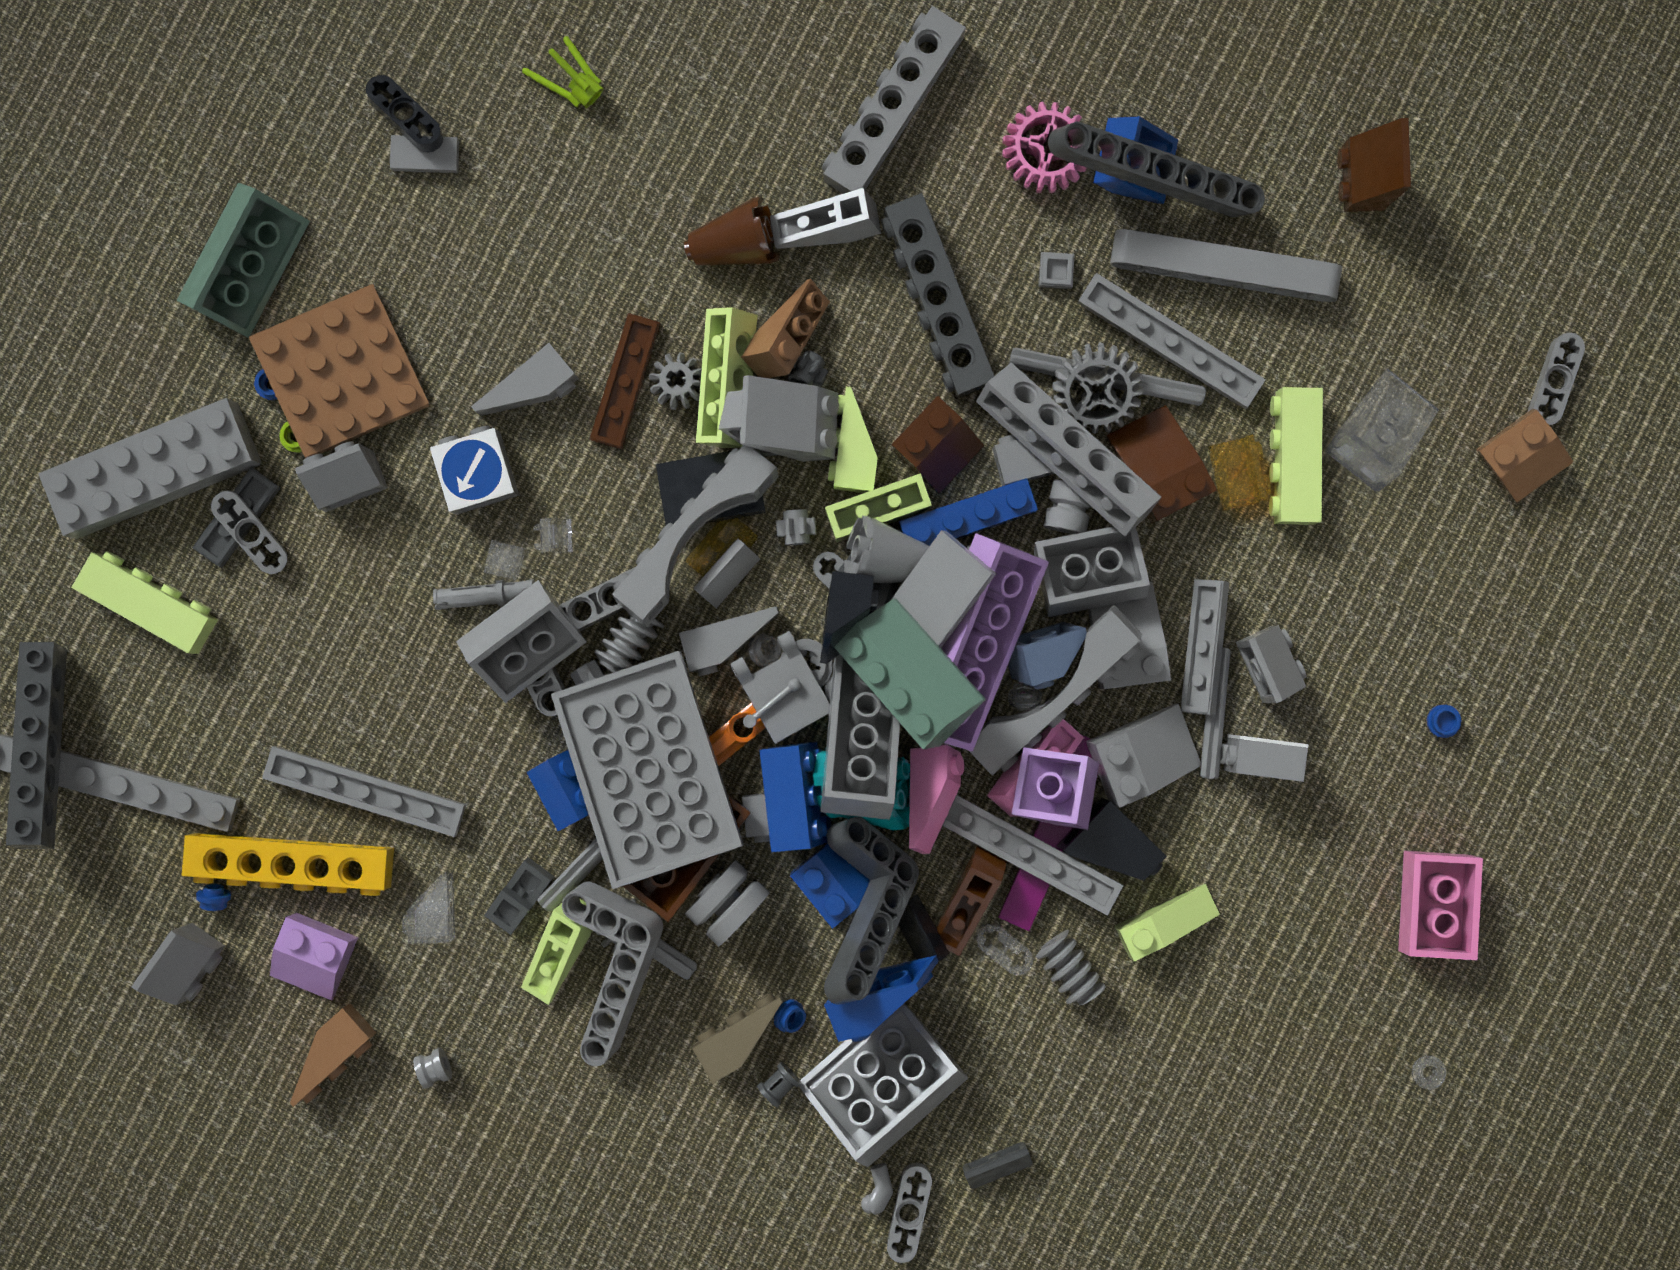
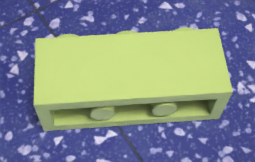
(883, 504)

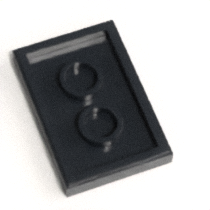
(684, 480)

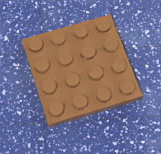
(339, 371)

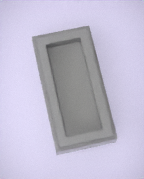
(408, 158)
(726, 573)

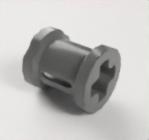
(779, 1084)

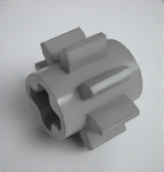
(796, 527)

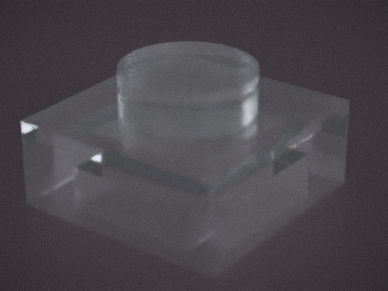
(504, 560)

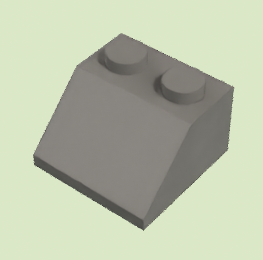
(1272, 664)
(180, 965)

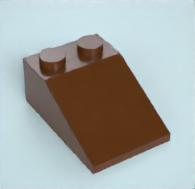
(1375, 167)
(1164, 460)

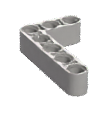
(600, 611)
(621, 970)

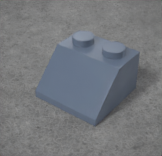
(1045, 654)

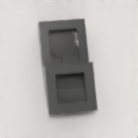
(519, 896)

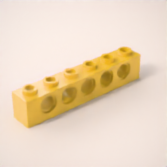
(201, 864)

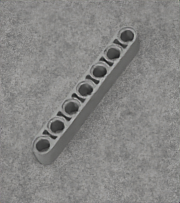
(1226, 265)

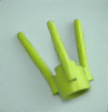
(584, 88)

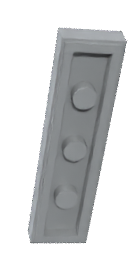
(1204, 646)

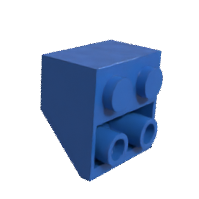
(559, 790)

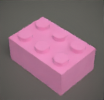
(1440, 905)

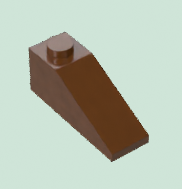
(970, 899)

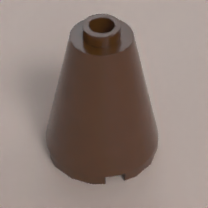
(735, 237)

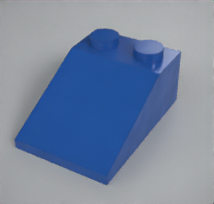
(888, 992)

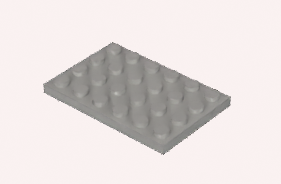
(647, 770)

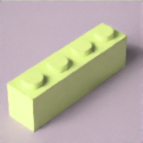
(1297, 456)
(144, 602)

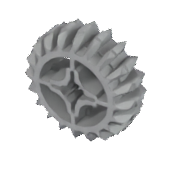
(1108, 397)

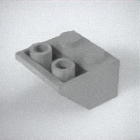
(341, 476)

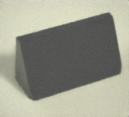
(997, 1165)

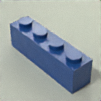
(973, 513)

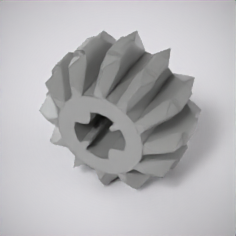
(676, 369)

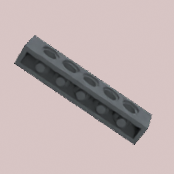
(915, 215)
(36, 746)

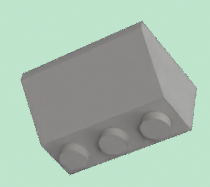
(520, 641)

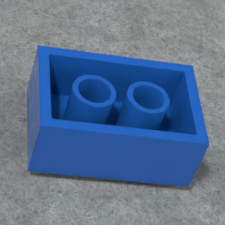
(791, 797)

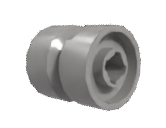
(1067, 511)

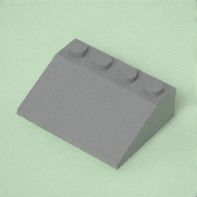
(882, 1084)

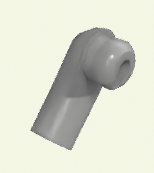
(881, 1194)

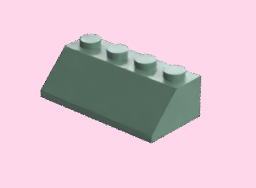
(243, 260)
(910, 674)

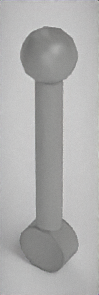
(793, 686)

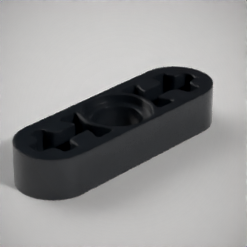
(400, 100)

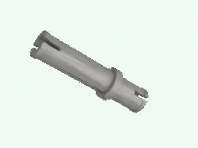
(479, 595)

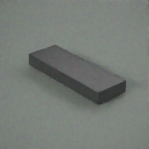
(215, 541)

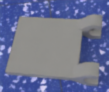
(798, 707)

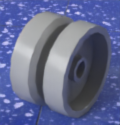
(726, 902)

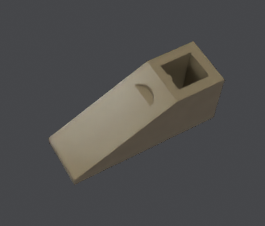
(729, 1046)

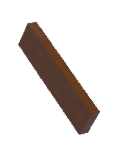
(625, 381)

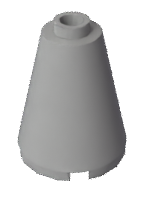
(882, 551)

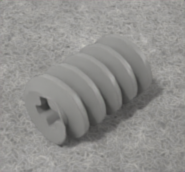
(626, 643)
(1071, 969)

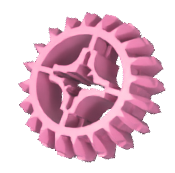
(1034, 146)

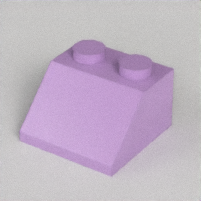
(1055, 788)
(311, 955)

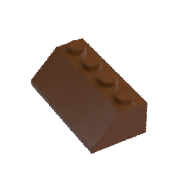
(670, 889)

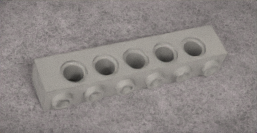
(934, 28)
(1068, 449)

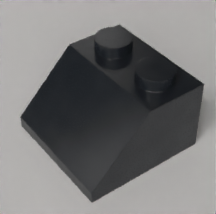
(848, 602)

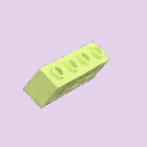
(725, 340)

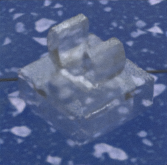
(554, 535)

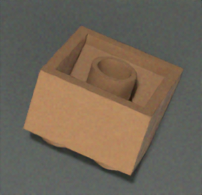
(1525, 455)

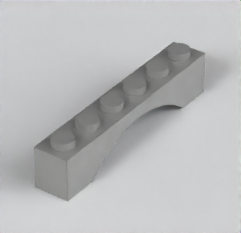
(738, 483)
(1105, 644)

